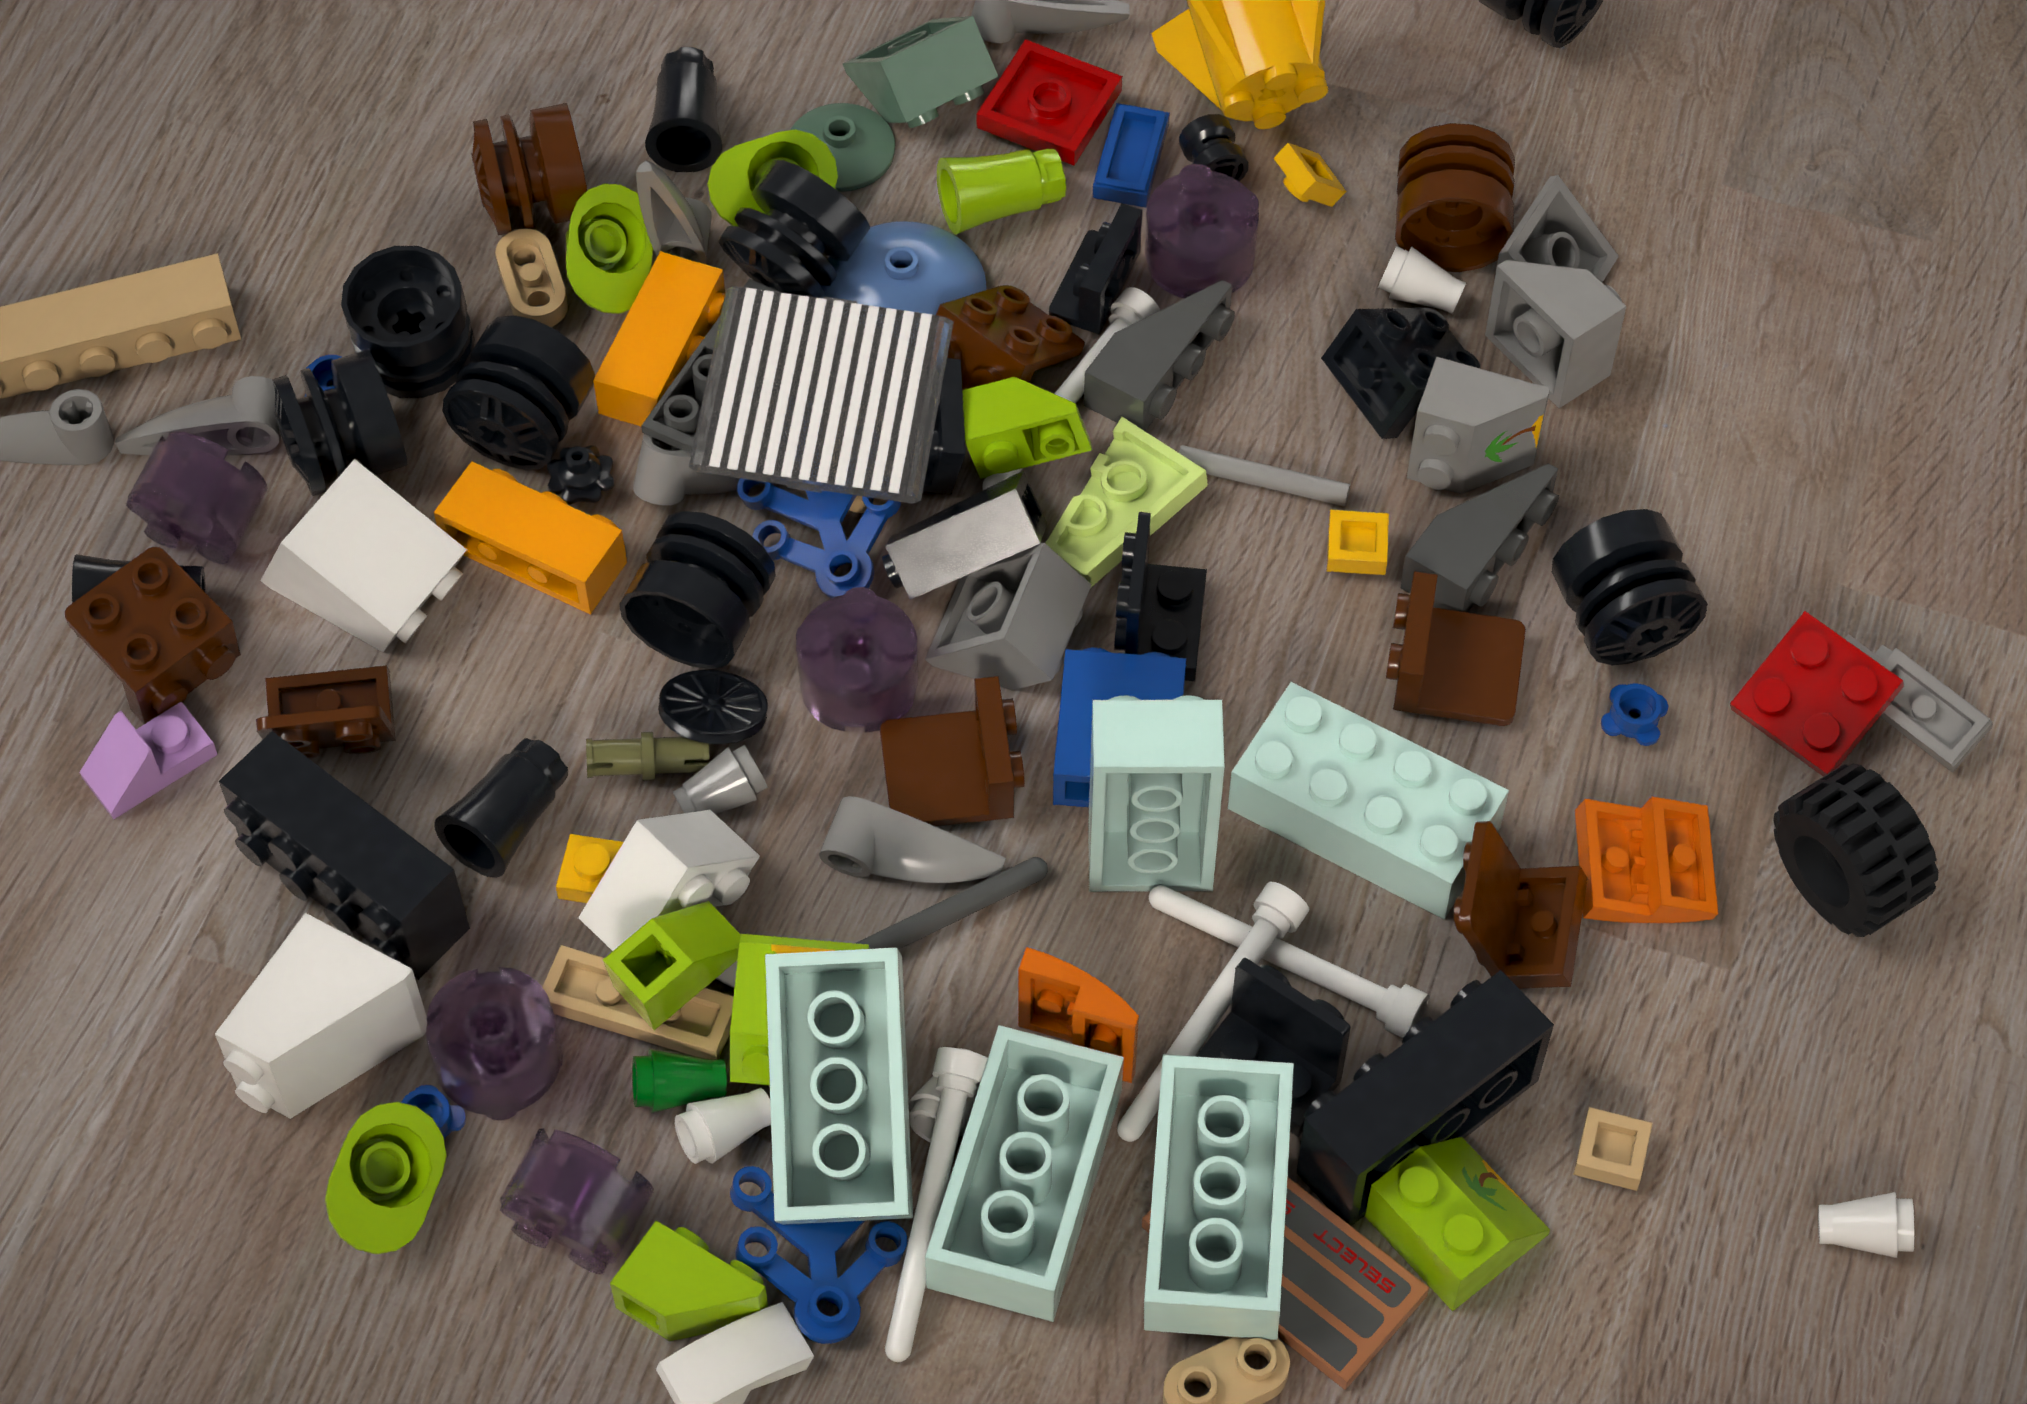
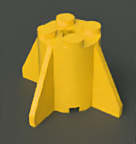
(1249, 55)

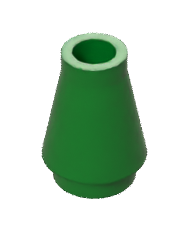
(674, 1080)

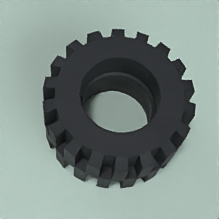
(1855, 849)

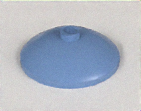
(936, 269)

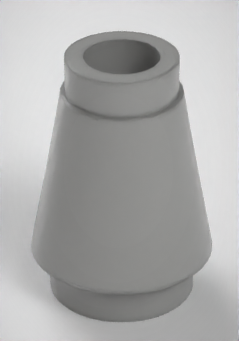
(722, 784)

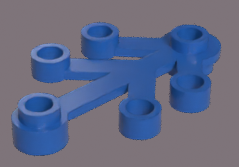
(825, 514)
(820, 1245)

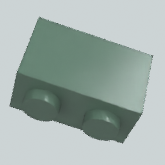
(924, 70)

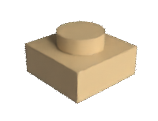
(1613, 1148)

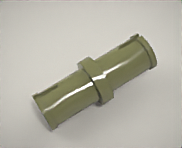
(645, 756)

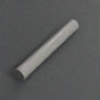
(1268, 476)

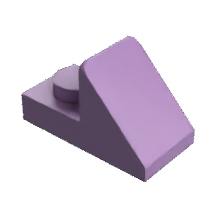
(139, 762)

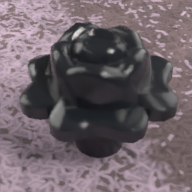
(580, 474)

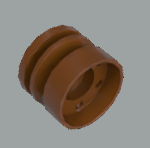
(529, 167)
(1455, 196)

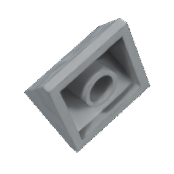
(1559, 234)

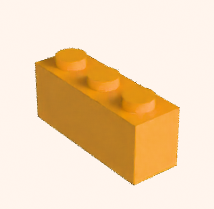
(658, 336)
(533, 536)

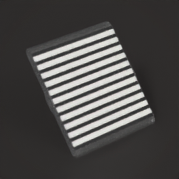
(822, 394)

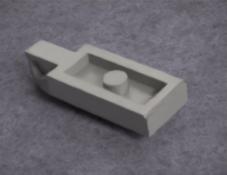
(1930, 710)

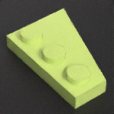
(1128, 479)

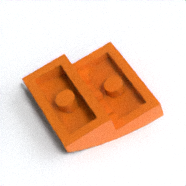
(1646, 861)
(1076, 1008)

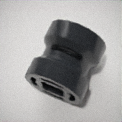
(1211, 143)

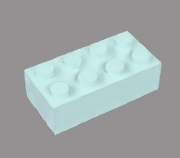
(1155, 793)
(1364, 798)
(838, 1086)
(1024, 1173)
(1219, 1197)

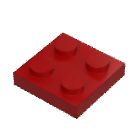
(1049, 101)
(1816, 694)

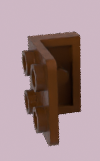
(1005, 336)
(155, 632)
(1454, 659)
(331, 710)
(956, 762)
(1519, 916)

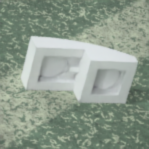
(736, 1359)

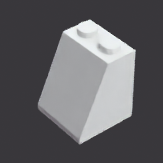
(365, 560)
(318, 1019)

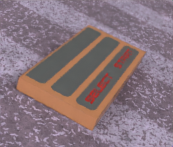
(1337, 1290)

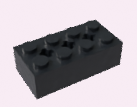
(343, 855)
(1427, 1091)

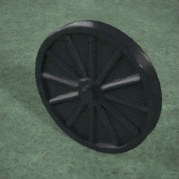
(713, 706)

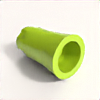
(997, 186)

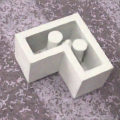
(666, 868)

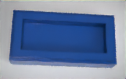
(1131, 155)

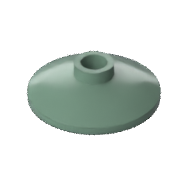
(857, 140)

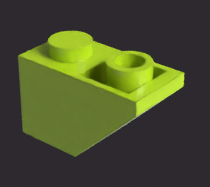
(1019, 426)
(672, 960)
(682, 1288)

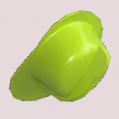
(743, 166)
(608, 248)
(385, 1177)

